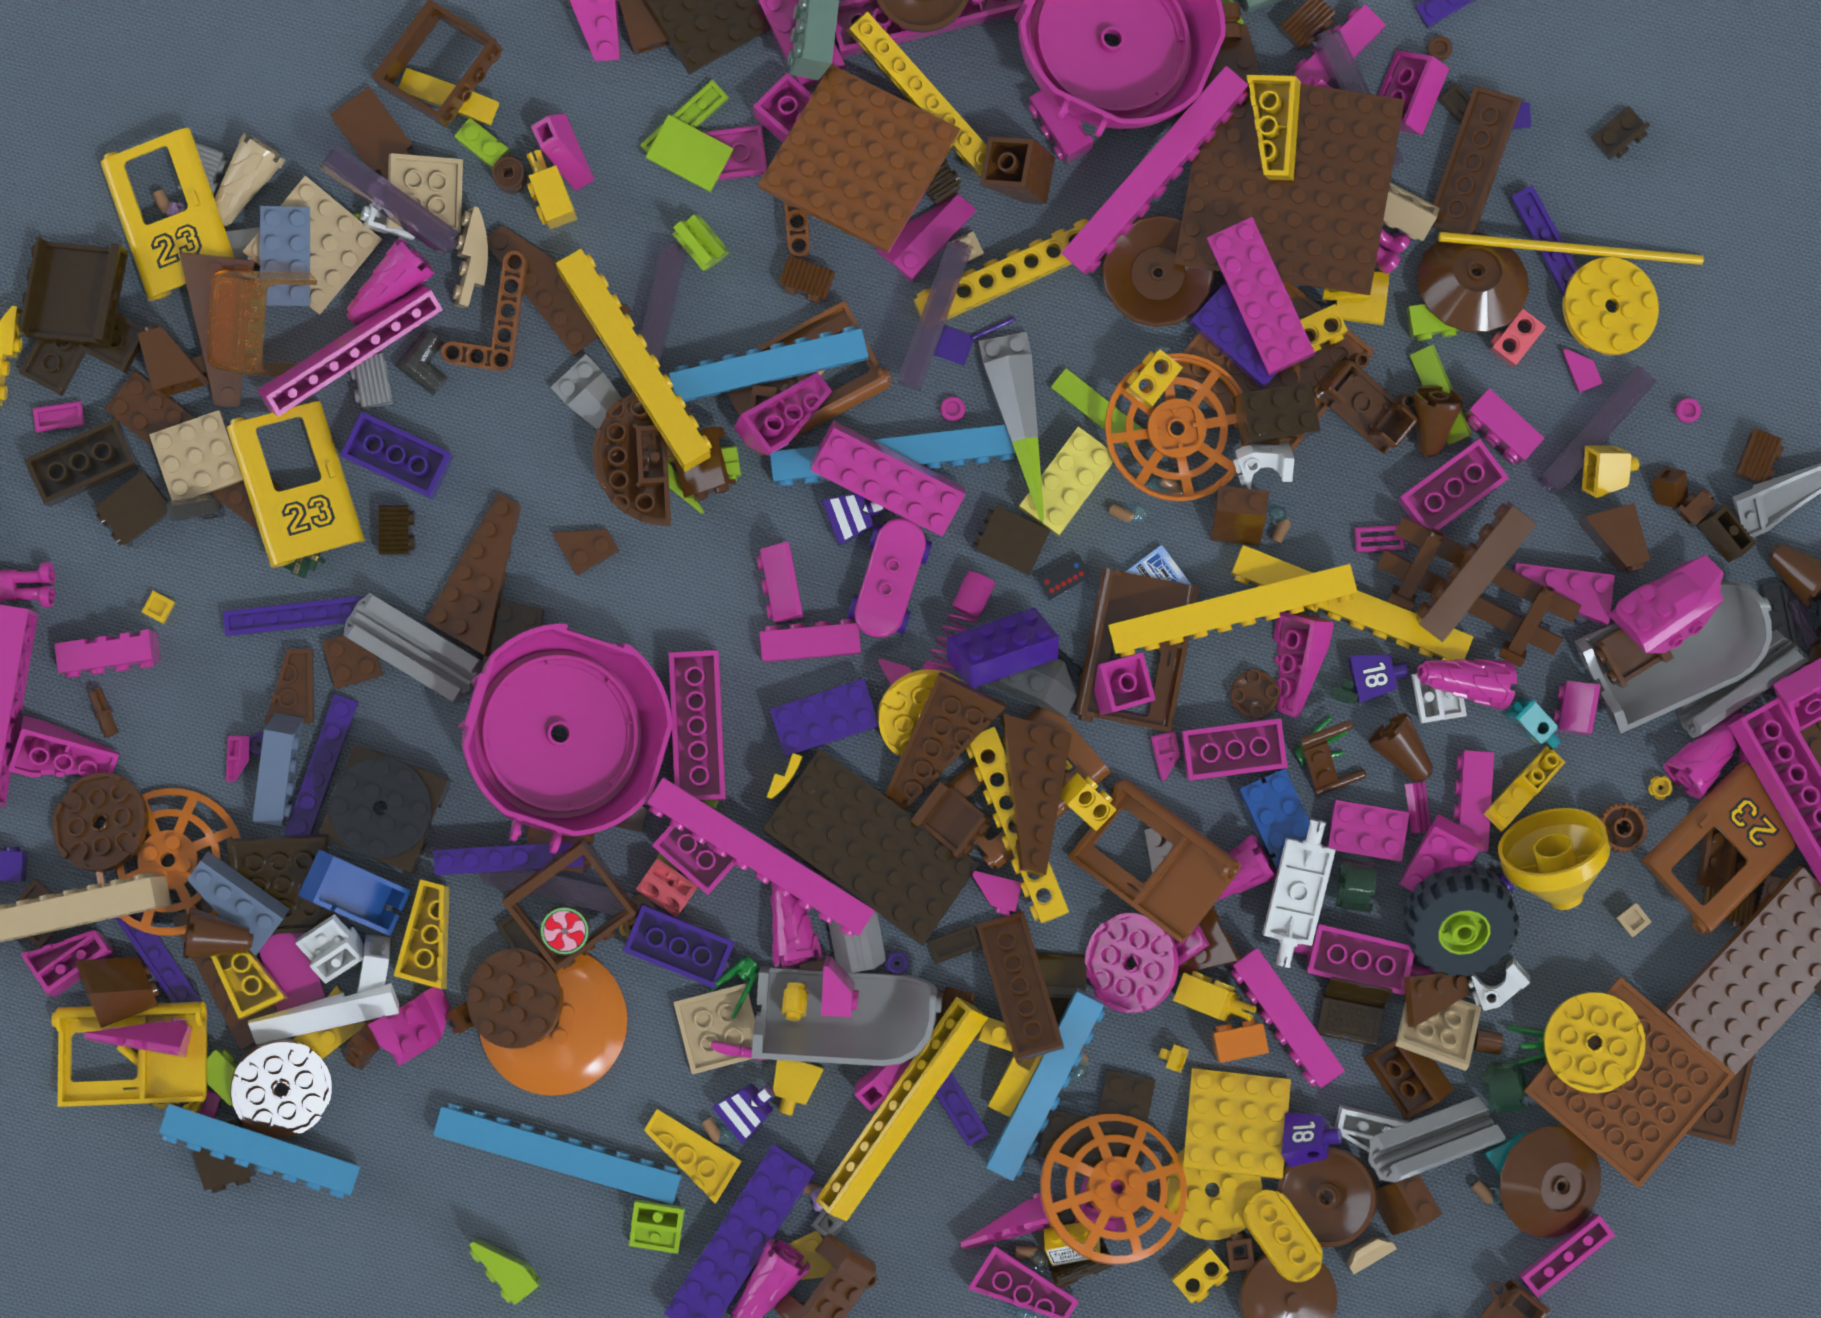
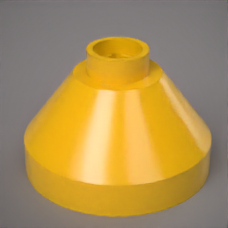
(1555, 854)

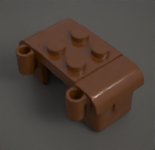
(1365, 403)
(840, 1286)
(1513, 1302)

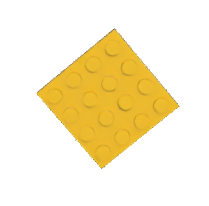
(1236, 1123)

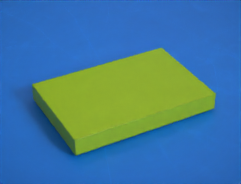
(689, 153)

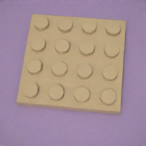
(336, 242)

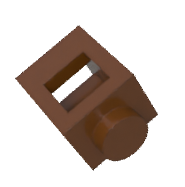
(1696, 507)
(1242, 1261)

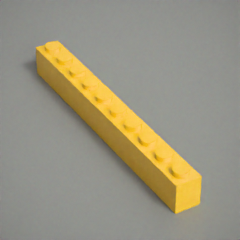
(633, 359)
(1232, 609)
(1361, 611)
(901, 1109)

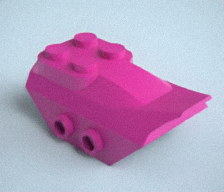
(1671, 607)

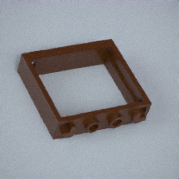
(410, 43)
(603, 932)

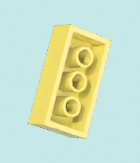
(1069, 481)

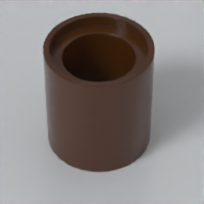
(1488, 1042)

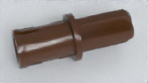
(103, 713)

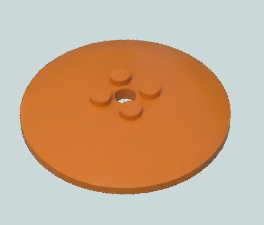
(583, 1042)

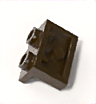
(1620, 133)

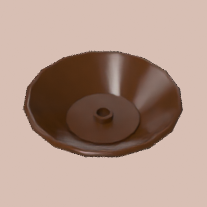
(1131, 280)
(1471, 300)
(1532, 1178)

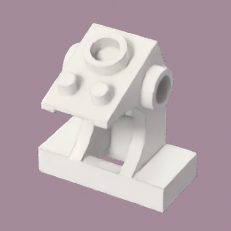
(1272, 456)
(1515, 979)

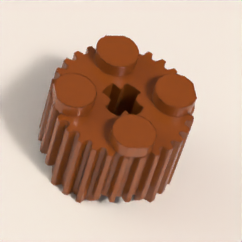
(1633, 822)

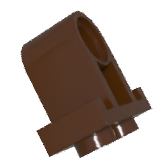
(361, 1047)

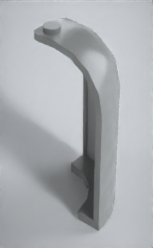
(1717, 656)
(886, 1029)

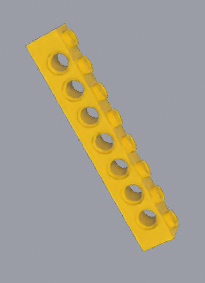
(916, 87)
(1015, 259)
(990, 741)

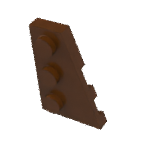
(295, 686)
(1431, 994)

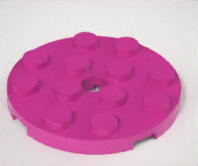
(1107, 963)

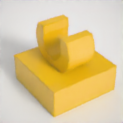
(1176, 1057)

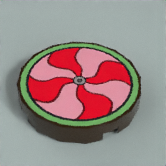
(564, 930)

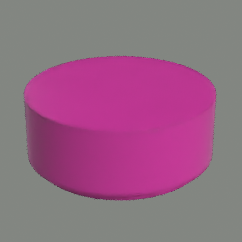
(952, 409)
(1687, 410)

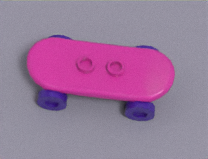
(890, 578)

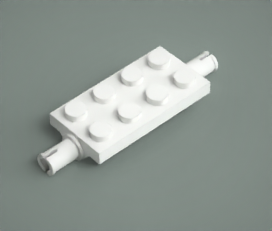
(1298, 892)

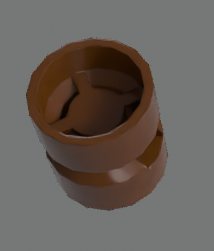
(1234, 30)
(509, 175)

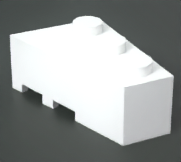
(1363, 1126)

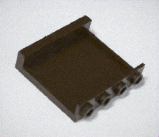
(73, 292)

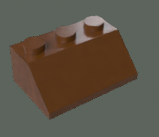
(1408, 1078)

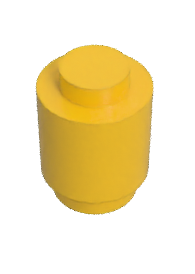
(795, 1001)

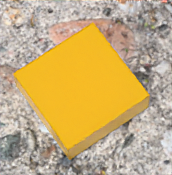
(158, 607)

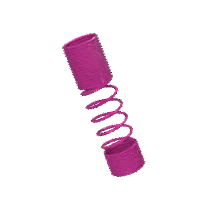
(969, 600)

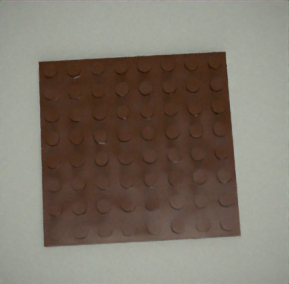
(1323, 222)

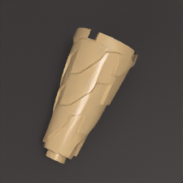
(247, 173)

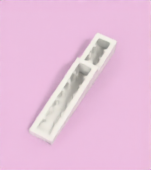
(325, 1014)

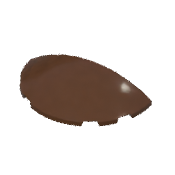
(633, 462)

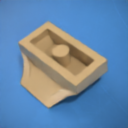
(1368, 1253)

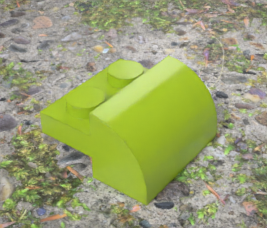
(700, 242)
(656, 1226)

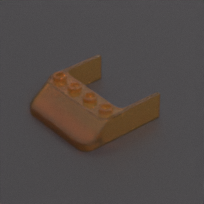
(239, 320)

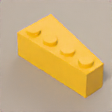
(1276, 121)
(426, 937)
(247, 983)

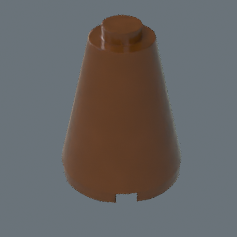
(1435, 416)
(1798, 571)
(1402, 747)
(214, 936)

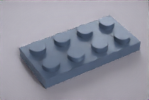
(285, 249)

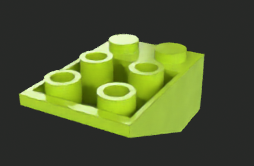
(511, 1273)

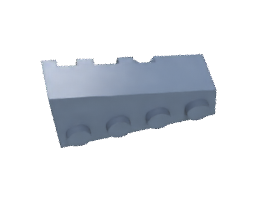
(277, 769)
(237, 899)

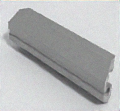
(412, 648)
(1711, 709)
(861, 951)
(1433, 1140)

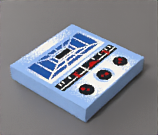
(1160, 566)

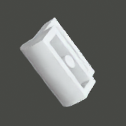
(1436, 704)
(331, 948)

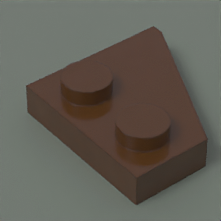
(586, 548)

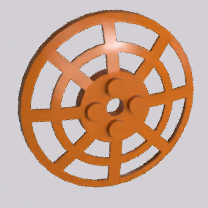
(1173, 445)
(184, 851)
(1100, 1192)

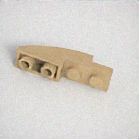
(474, 248)

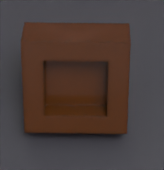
(461, 1018)

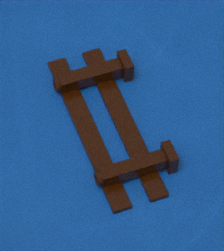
(1524, 629)

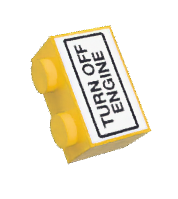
(1059, 1252)

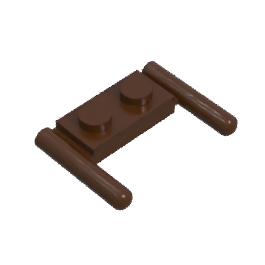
(1321, 763)

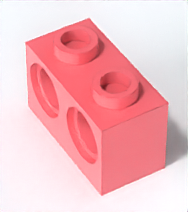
(1520, 340)
(666, 887)

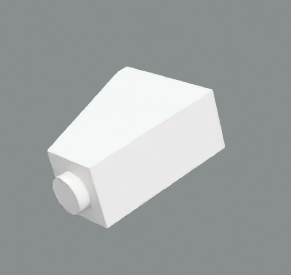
(374, 962)

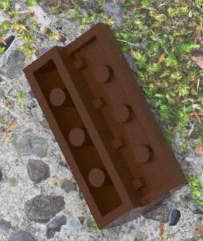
(1717, 859)

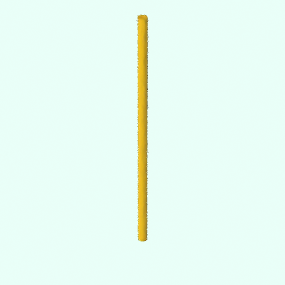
(1570, 248)

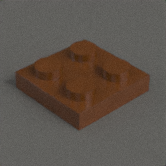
(350, 662)

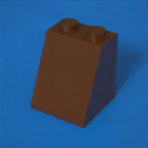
(1018, 169)
(167, 363)
(1239, 515)
(1618, 536)
(117, 988)
(1406, 1204)

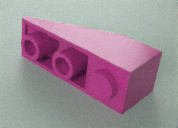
(563, 150)
(878, 1083)

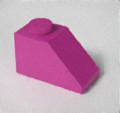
(999, 891)

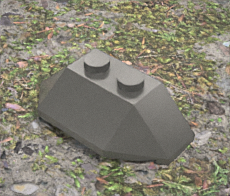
(1042, 686)

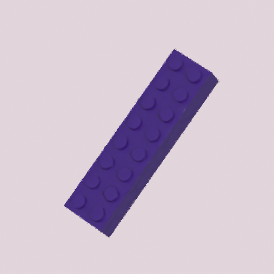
(742, 1236)

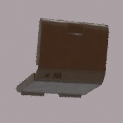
(1062, 976)
(1352, 1011)
(1070, 1273)

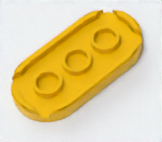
(1283, 1235)

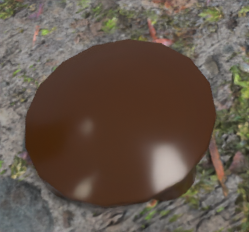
(1254, 694)

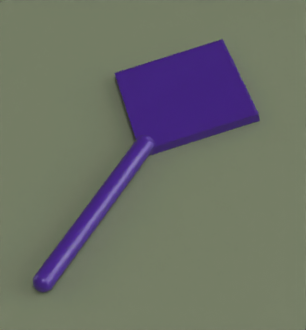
(957, 345)

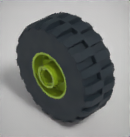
(1460, 920)

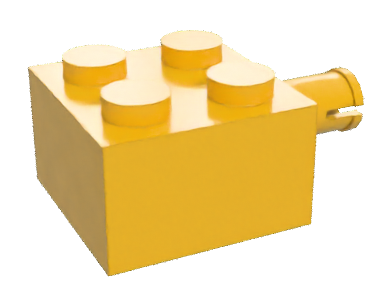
(550, 192)
(1211, 999)

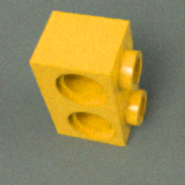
(1315, 324)
(1157, 381)
(1087, 802)
(1195, 1270)

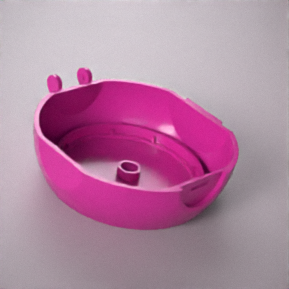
(1144, 80)
(613, 724)

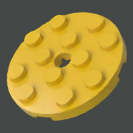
(1586, 310)
(903, 705)
(1620, 1047)
(1211, 1216)

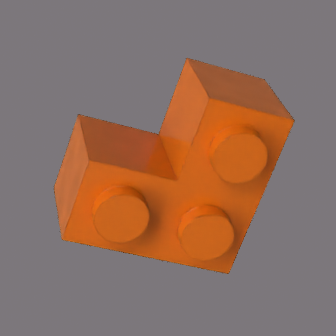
(1239, 1042)

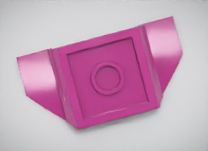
(414, 1027)

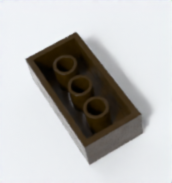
(81, 462)

